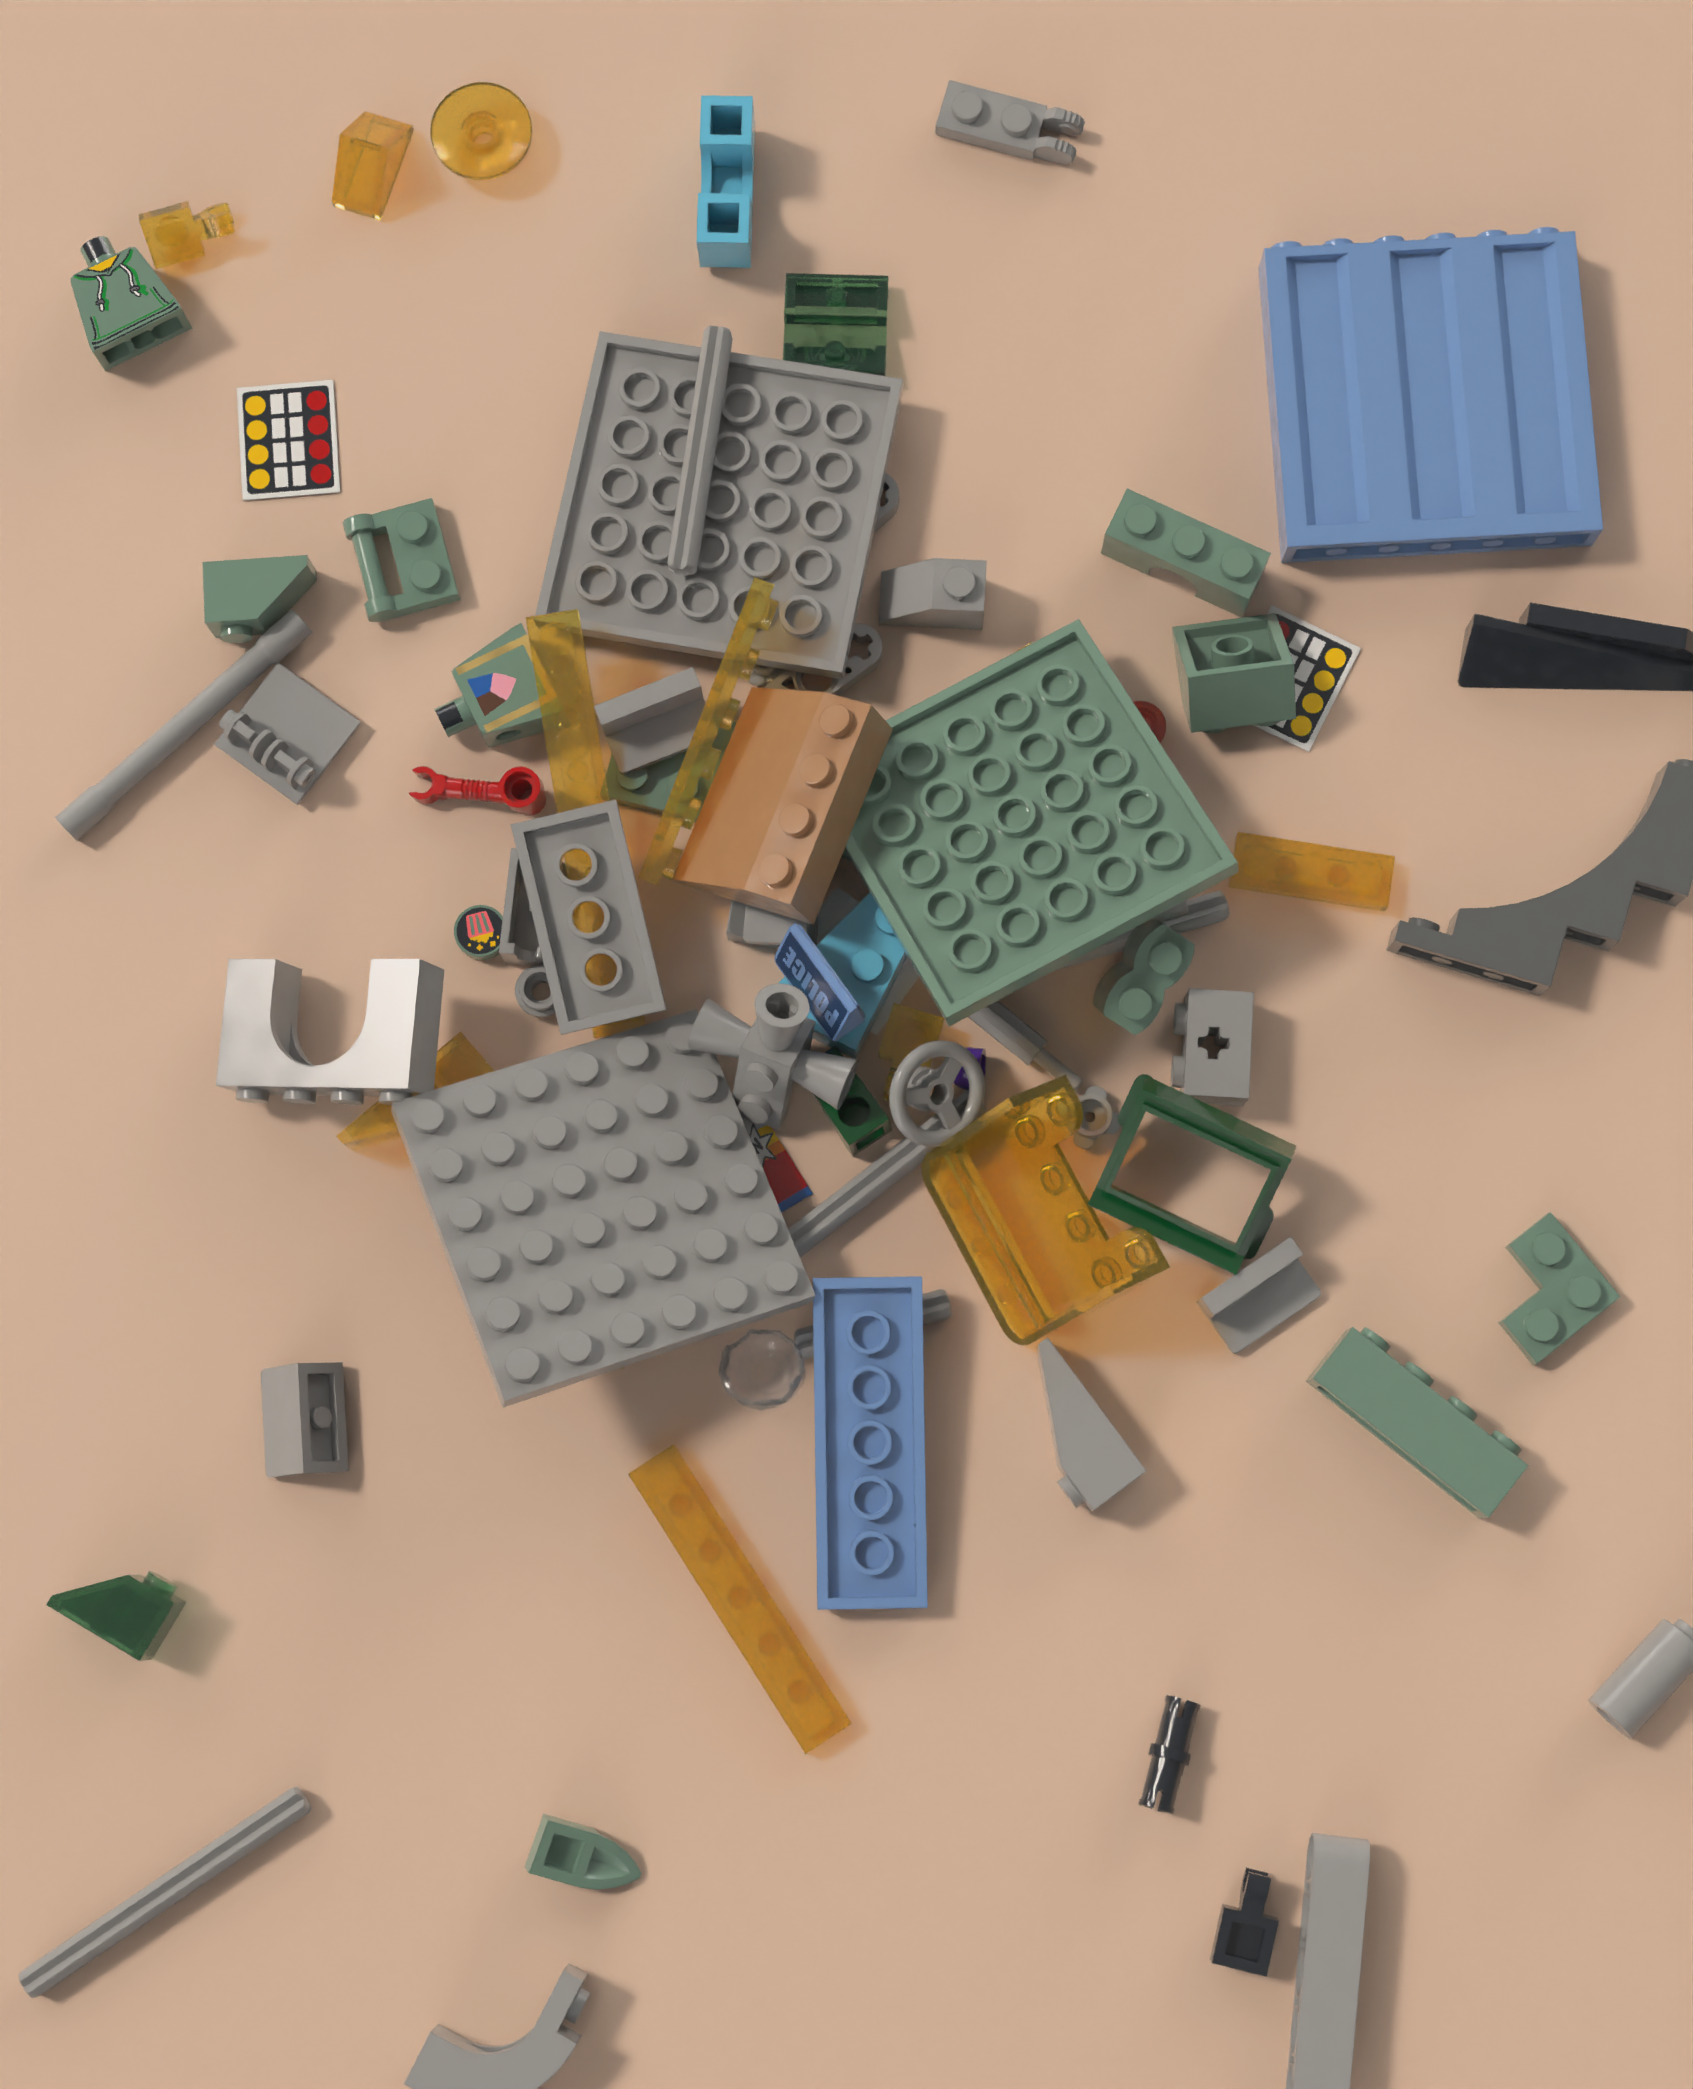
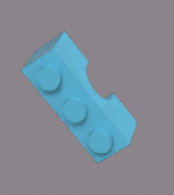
(726, 181)

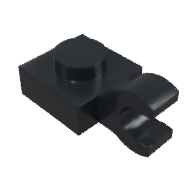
(1244, 1933)

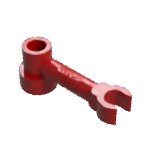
(507, 791)

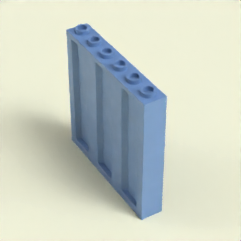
(1429, 396)

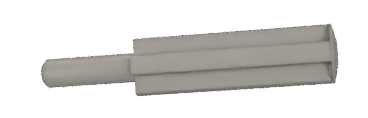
(1021, 1040)

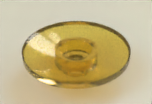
(476, 111)

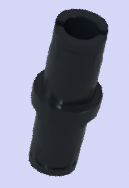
(1169, 1754)

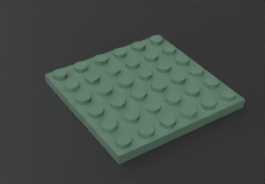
(1027, 824)

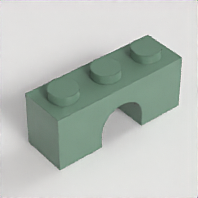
(1156, 536)

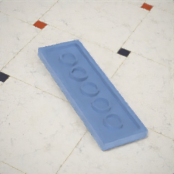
(869, 1443)

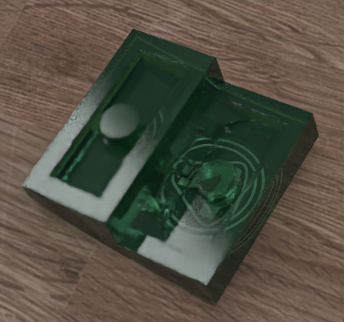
(836, 321)

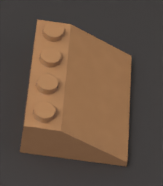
(785, 800)

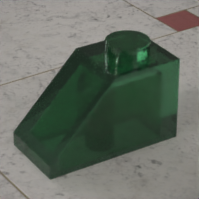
(124, 1611)

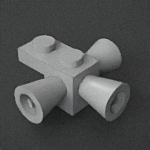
(773, 1054)

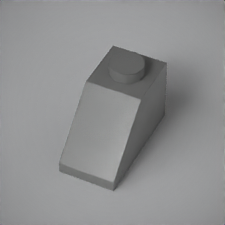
(934, 594)

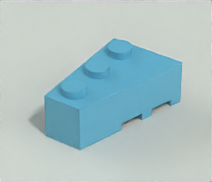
(867, 962)

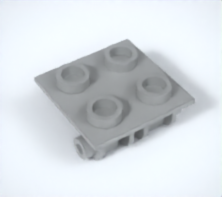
(286, 733)

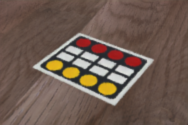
(288, 440)
(1319, 672)

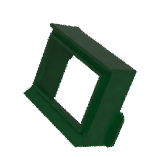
(1213, 1126)

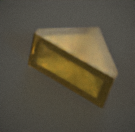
(369, 163)

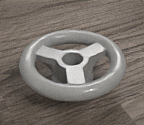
(914, 1083)

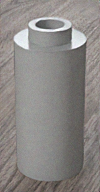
(1646, 1677)

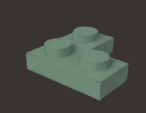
(1568, 1291)

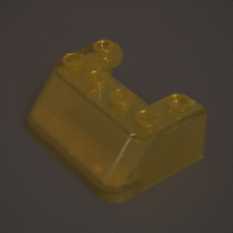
(1028, 1218)

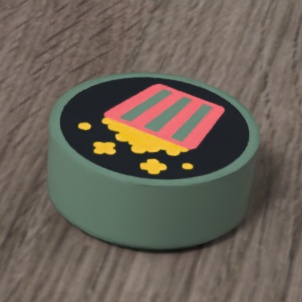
(479, 932)

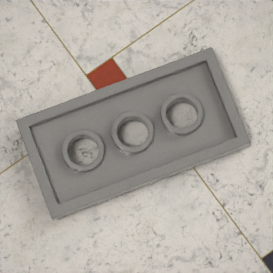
(553, 901)

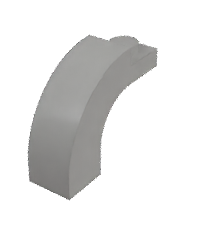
(527, 2063)

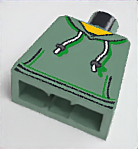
(123, 303)

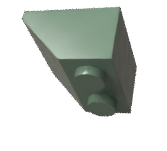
(1234, 673)

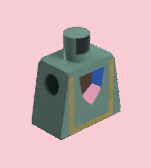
(496, 692)

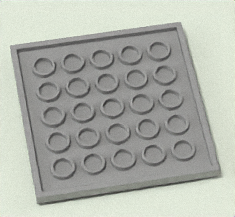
(786, 503)
(600, 1207)

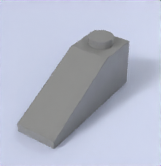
(1085, 1442)

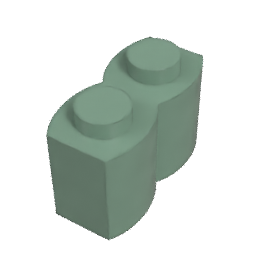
(1136, 986)

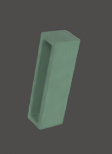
(1417, 1422)

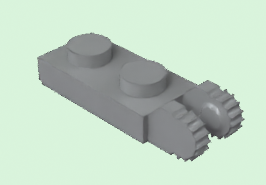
(1006, 123)

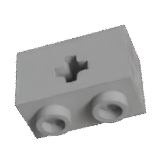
(1228, 1019)

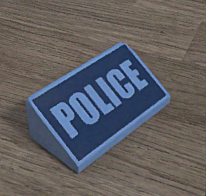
(812, 974)

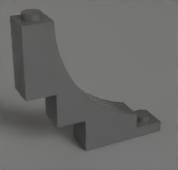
(1524, 939)

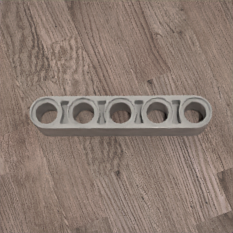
(1328, 1963)

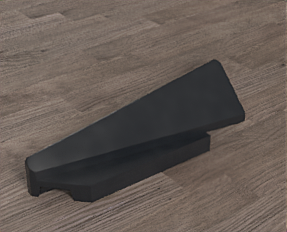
(1575, 651)

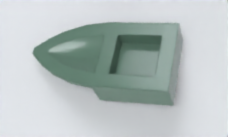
(579, 1856)

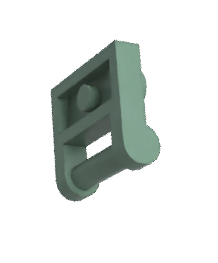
(418, 554)

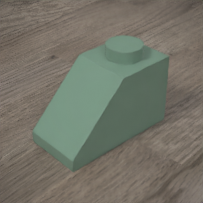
(252, 594)

